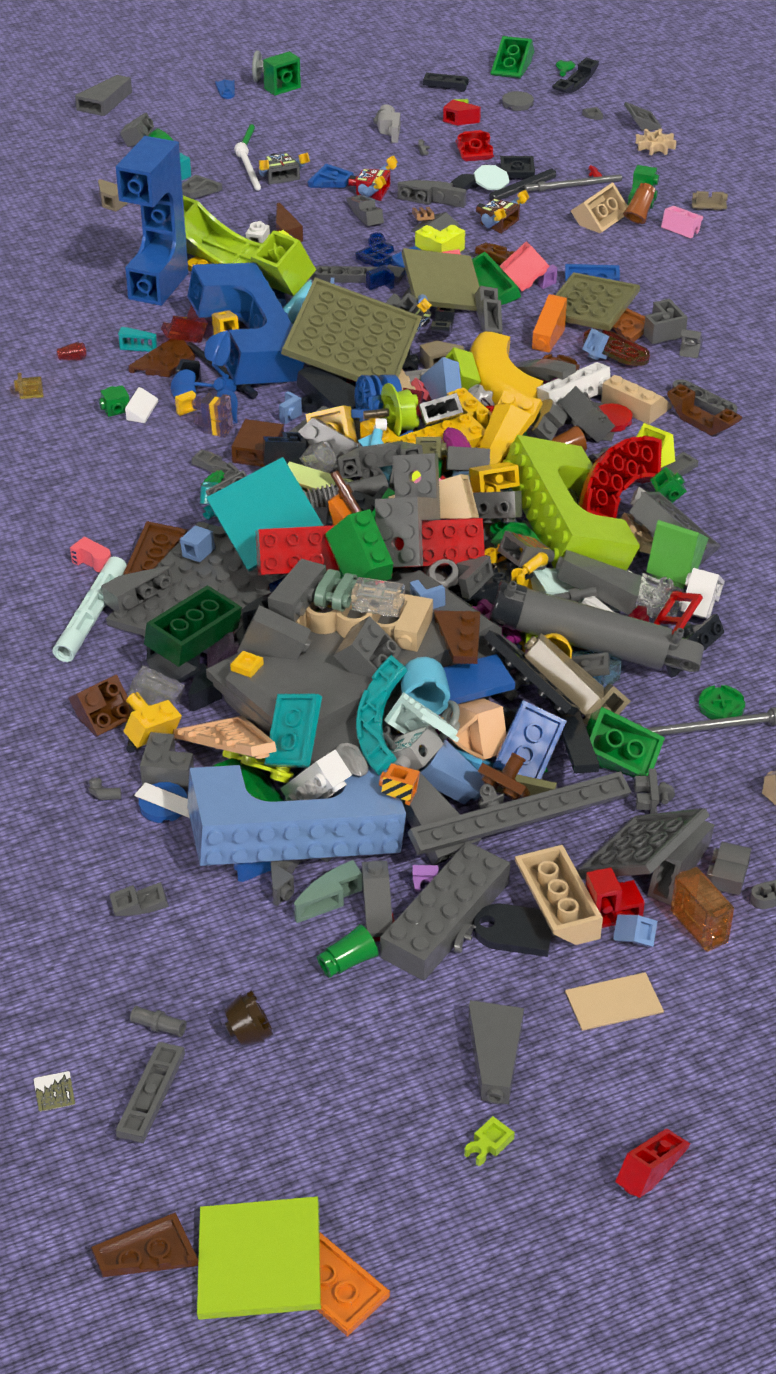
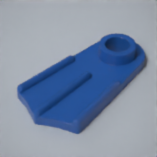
(226, 88)

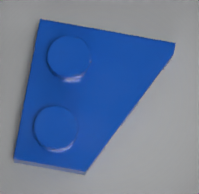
(330, 177)

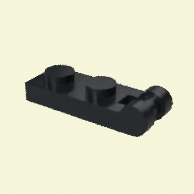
(446, 81)

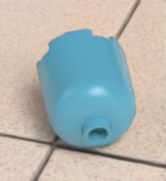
(426, 683)

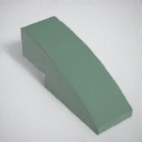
(328, 891)

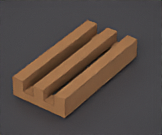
(426, 214)

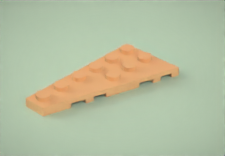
(229, 734)

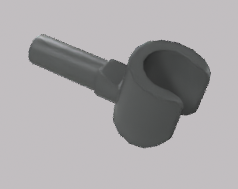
(388, 740)

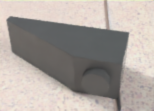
(376, 897)

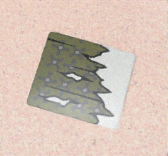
(54, 1091)

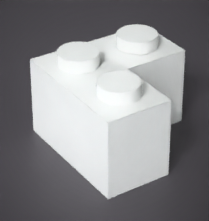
(707, 585)

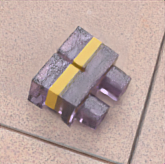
(215, 414)

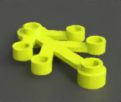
(277, 773)

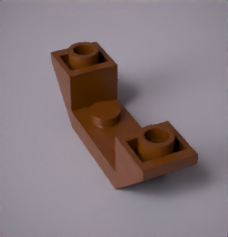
(683, 402)

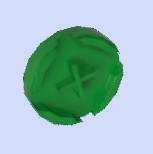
(721, 702)

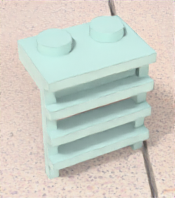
(411, 715)

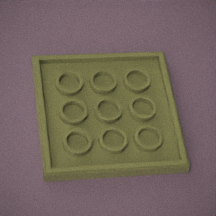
(443, 277)
(596, 300)

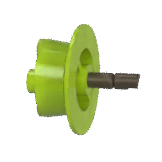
(398, 409)

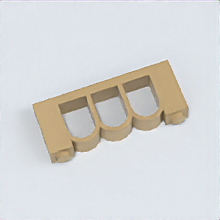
(406, 631)

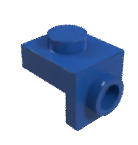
(374, 403)

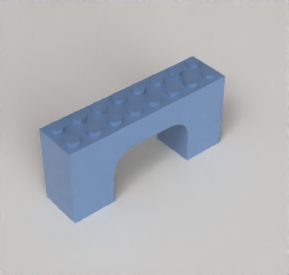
(241, 829)

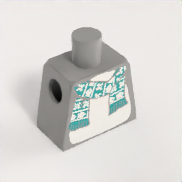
(408, 750)

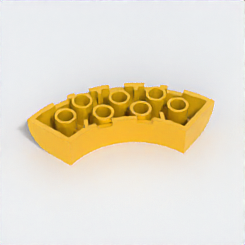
(496, 368)

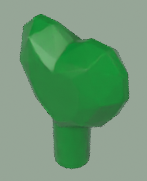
(565, 66)

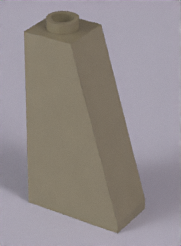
(565, 674)

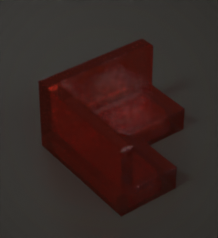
(186, 328)

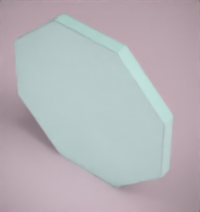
(491, 177)

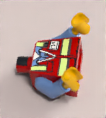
(374, 182)

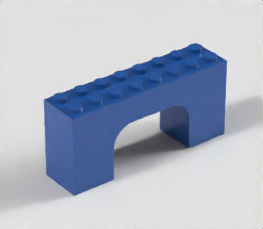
(153, 180)
(244, 291)

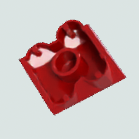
(474, 145)

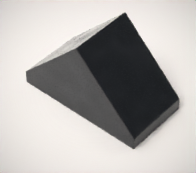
(202, 690)

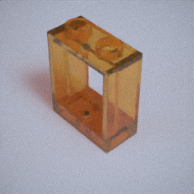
(702, 909)

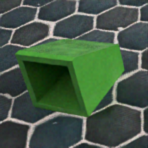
(675, 552)

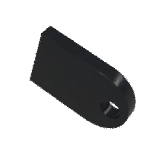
(513, 929)

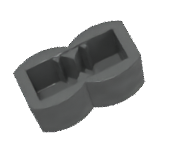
(730, 867)

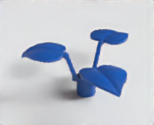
(218, 351)

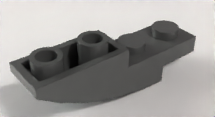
(431, 191)

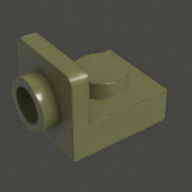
(432, 445)

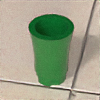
(348, 952)

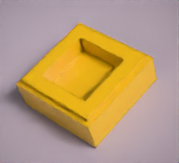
(184, 403)
(247, 664)

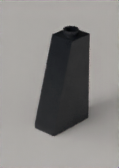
(325, 388)

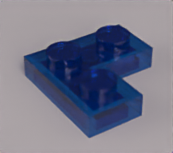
(376, 254)

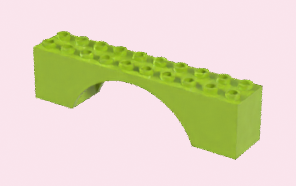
(279, 256)

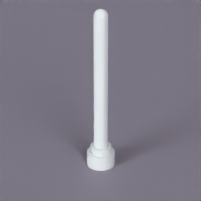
(242, 151)

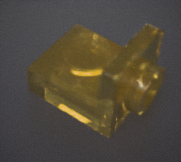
(29, 387)

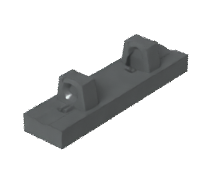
(150, 1092)

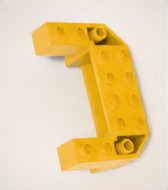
(471, 423)

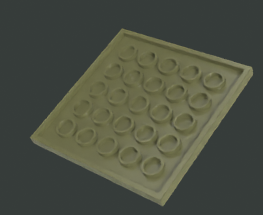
(350, 333)

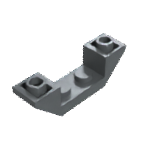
(374, 456)
(283, 879)

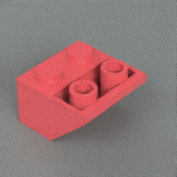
(524, 266)

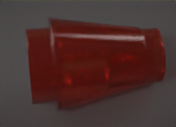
(73, 351)

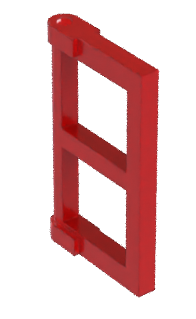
(680, 622)

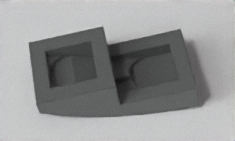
(132, 902)

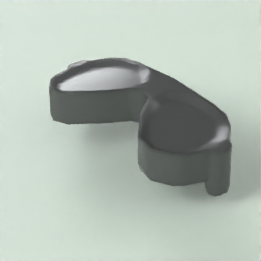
(464, 933)

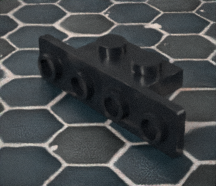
(702, 633)

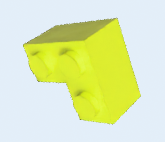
(438, 241)

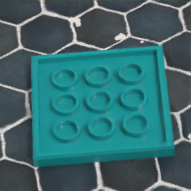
(261, 501)

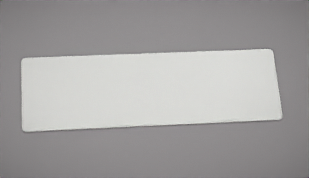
(163, 798)

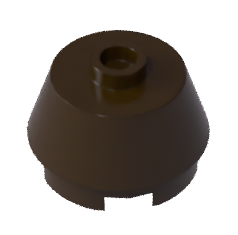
(247, 1020)

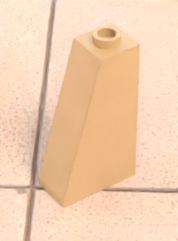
(456, 498)

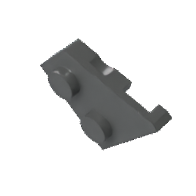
(200, 186)

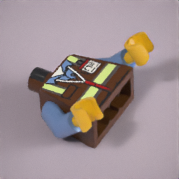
(501, 214)

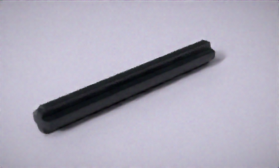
(519, 186)

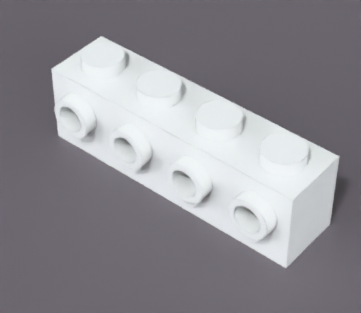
(588, 380)
(318, 780)

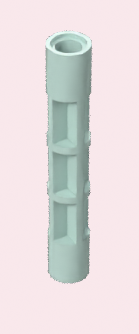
(87, 613)

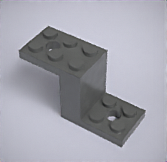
(411, 506)

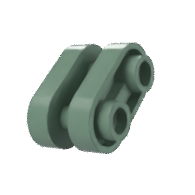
(335, 590)

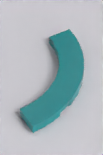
(371, 711)

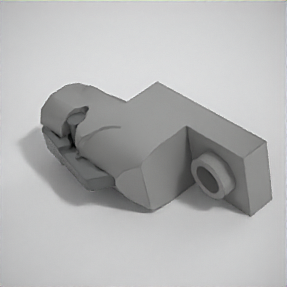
(388, 122)

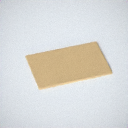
(614, 1001)

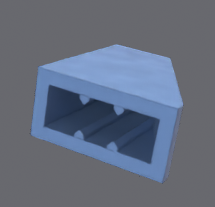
(442, 378)
(453, 774)

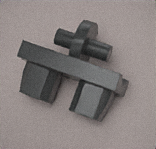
(655, 793)

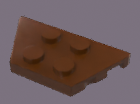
(163, 359)

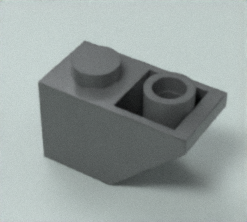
(137, 129)

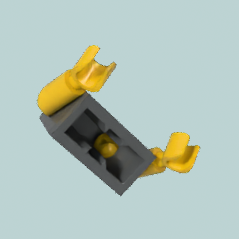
(524, 552)

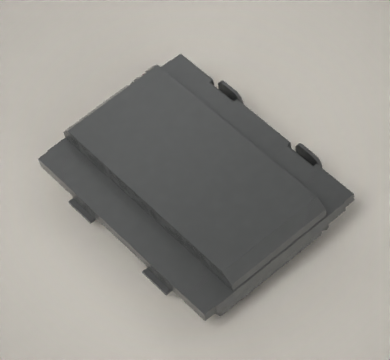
(324, 675)

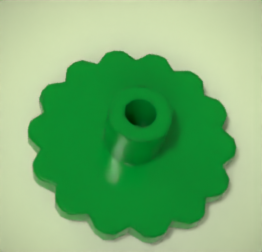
(215, 477)

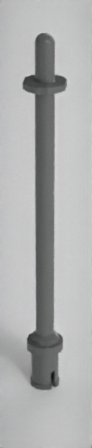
(769, 717)

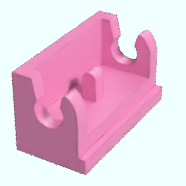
(681, 221)

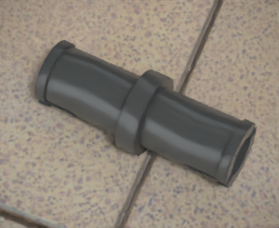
(158, 1021)

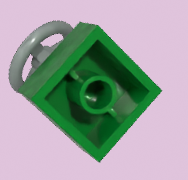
(279, 72)

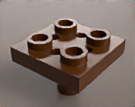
(506, 778)

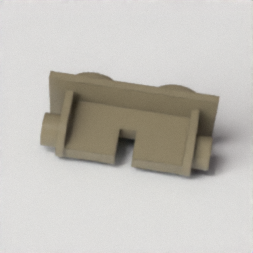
(701, 200)

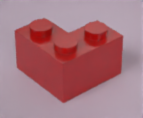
(613, 897)

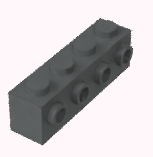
(498, 505)

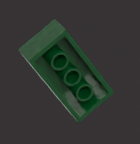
(192, 625)

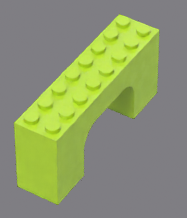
(544, 477)

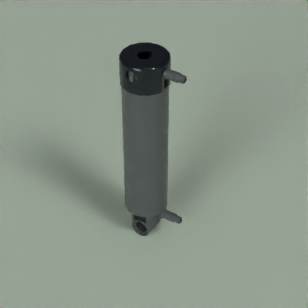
(594, 628)

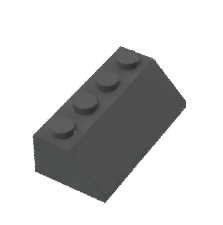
(655, 507)

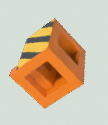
(400, 782)

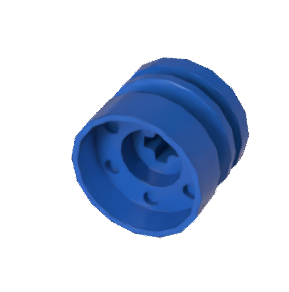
(372, 385)

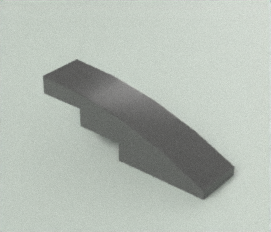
(546, 368)

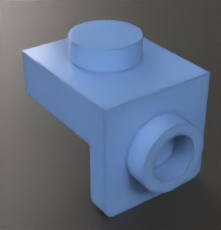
(290, 408)

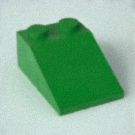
(513, 57)
(622, 743)

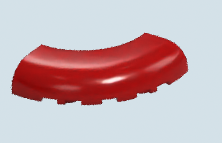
(616, 469)

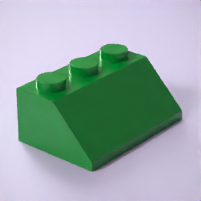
(360, 547)
(255, 781)

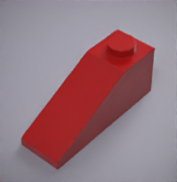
(650, 1162)

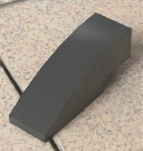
(365, 209)
(489, 309)

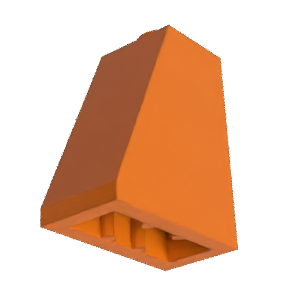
(550, 324)

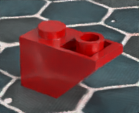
(461, 113)

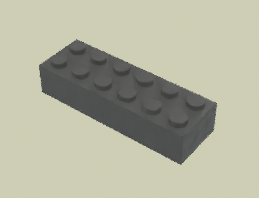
(433, 920)

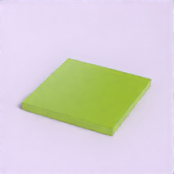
(259, 1258)

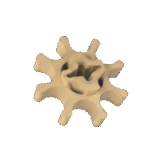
(655, 141)

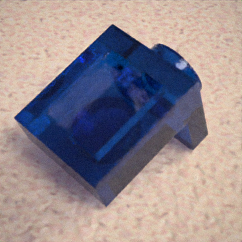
(379, 277)

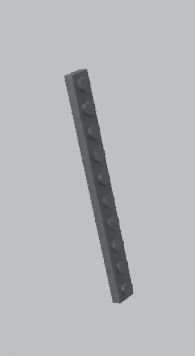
(518, 813)

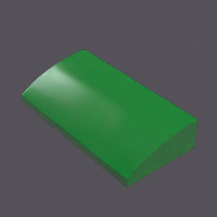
(491, 275)

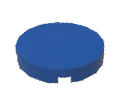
(157, 813)

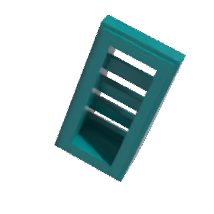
(132, 345)

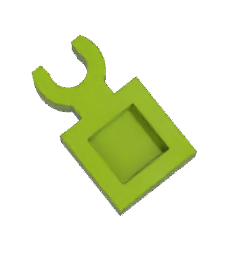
(489, 1138)

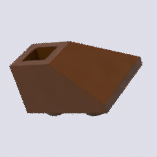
(102, 706)

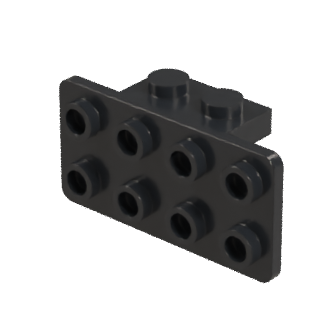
(501, 571)

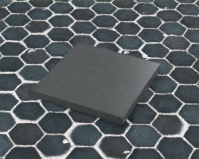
(644, 842)

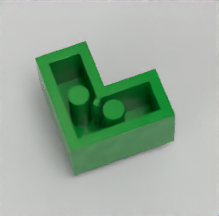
(644, 174)

